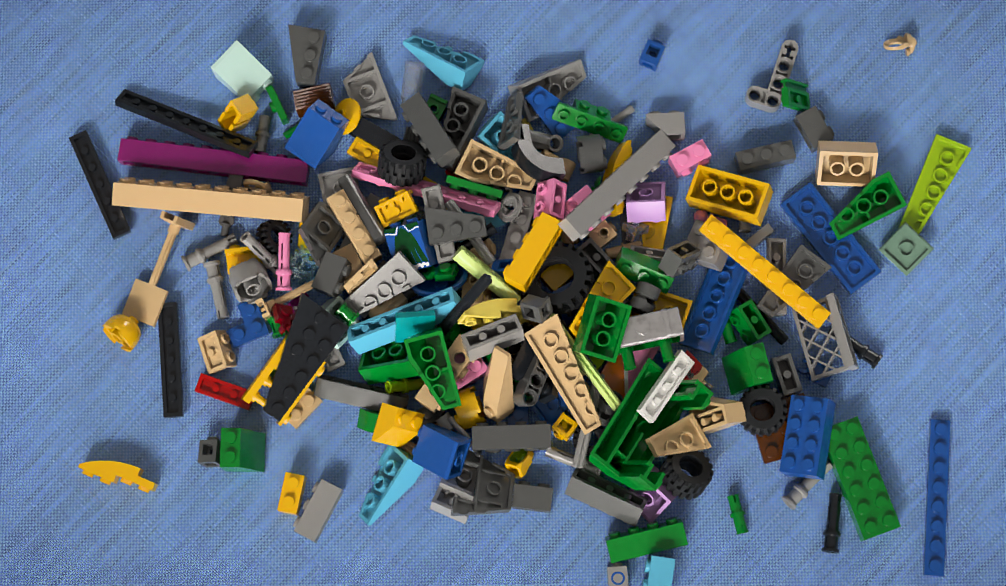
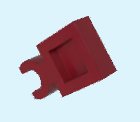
(283, 315)

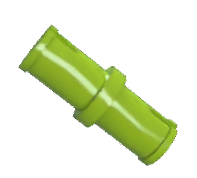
(404, 385)

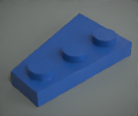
(544, 105)

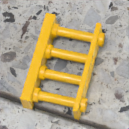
(264, 378)

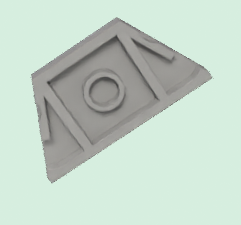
(369, 91)

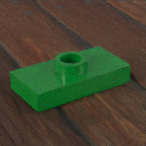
(276, 105)

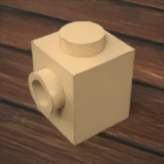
(603, 234)

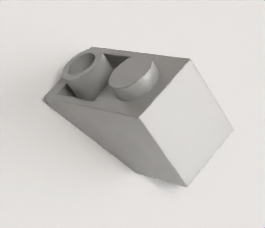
(670, 123)

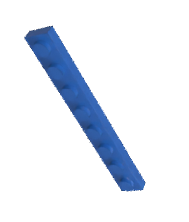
(936, 498)

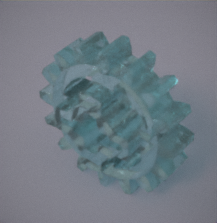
(300, 267)

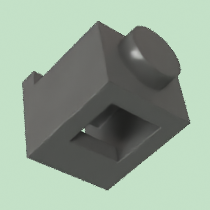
(536, 308)
(209, 452)

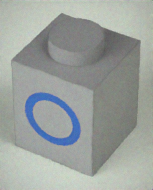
(617, 575)

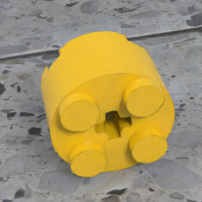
(471, 409)

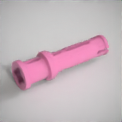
(284, 272)

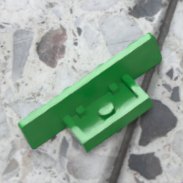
(590, 119)

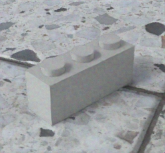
(499, 333)
(317, 510)

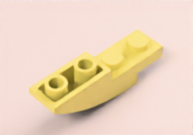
(491, 311)

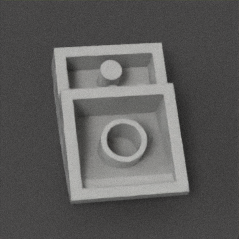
(459, 486)

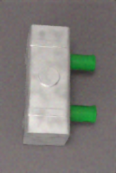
(650, 331)

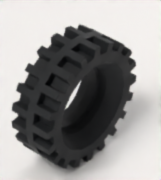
(582, 282)

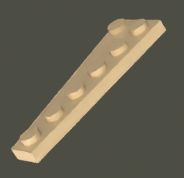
(559, 361)

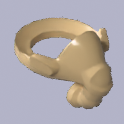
(905, 41)
(257, 184)

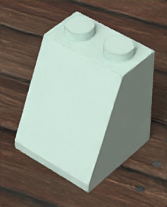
(242, 72)

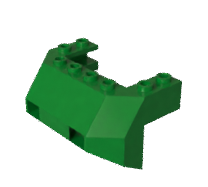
(622, 446)

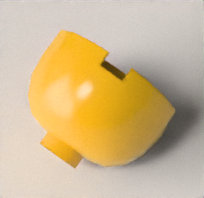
(123, 330)

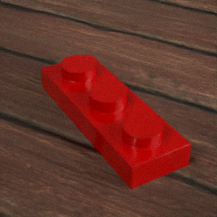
(222, 391)

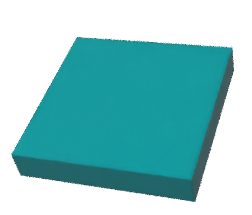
(412, 323)

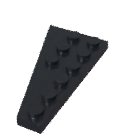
(305, 349)

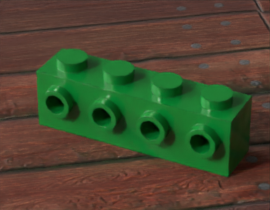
(646, 540)

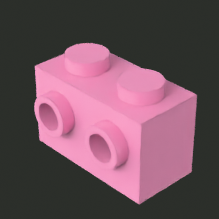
(688, 159)
(550, 198)

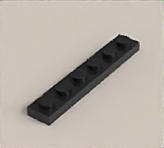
(99, 184)
(170, 361)

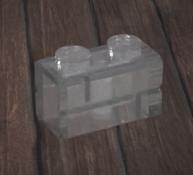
(412, 79)

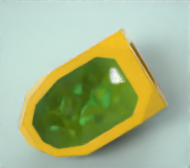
(519, 462)

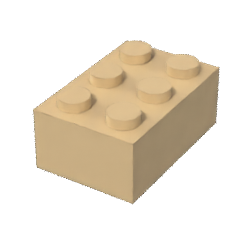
(845, 163)

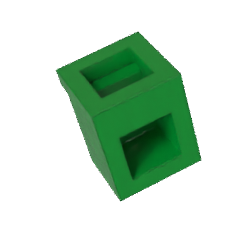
(439, 103)

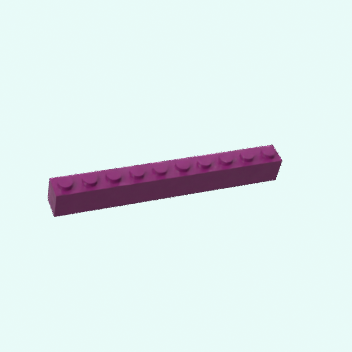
(212, 161)

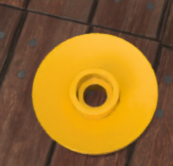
(351, 110)

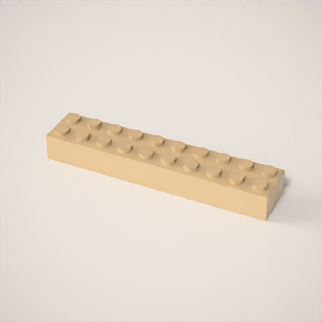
(207, 200)

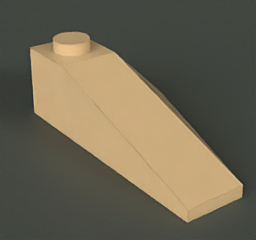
(489, 167)
(498, 386)

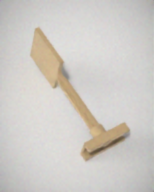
(347, 252)
(146, 298)

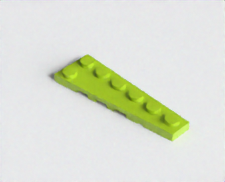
(936, 175)

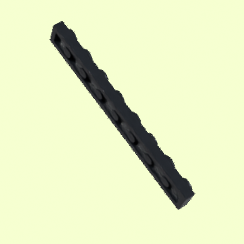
(186, 123)

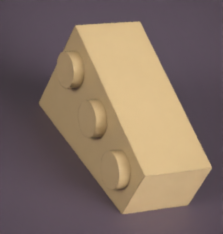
(719, 415)

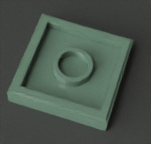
(906, 248)

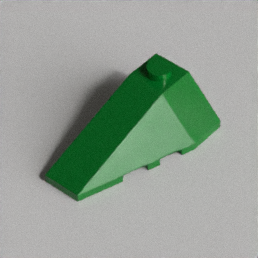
(873, 203)
(431, 360)

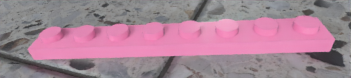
(464, 200)

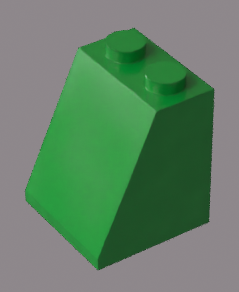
(747, 368)
(242, 450)

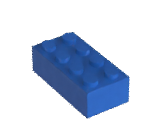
(807, 437)

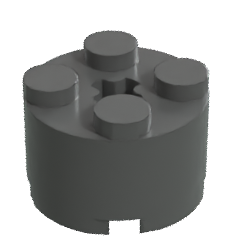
(590, 153)

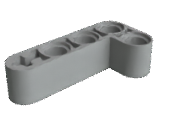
(777, 75)

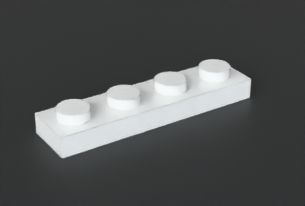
(665, 386)

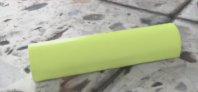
(477, 268)

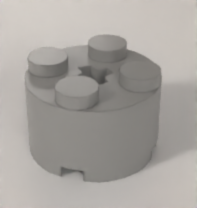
(250, 281)

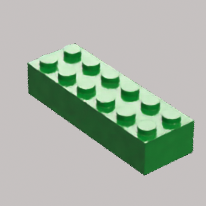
(860, 480)

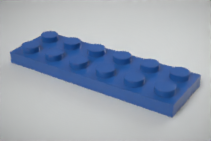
(846, 256)
(713, 307)

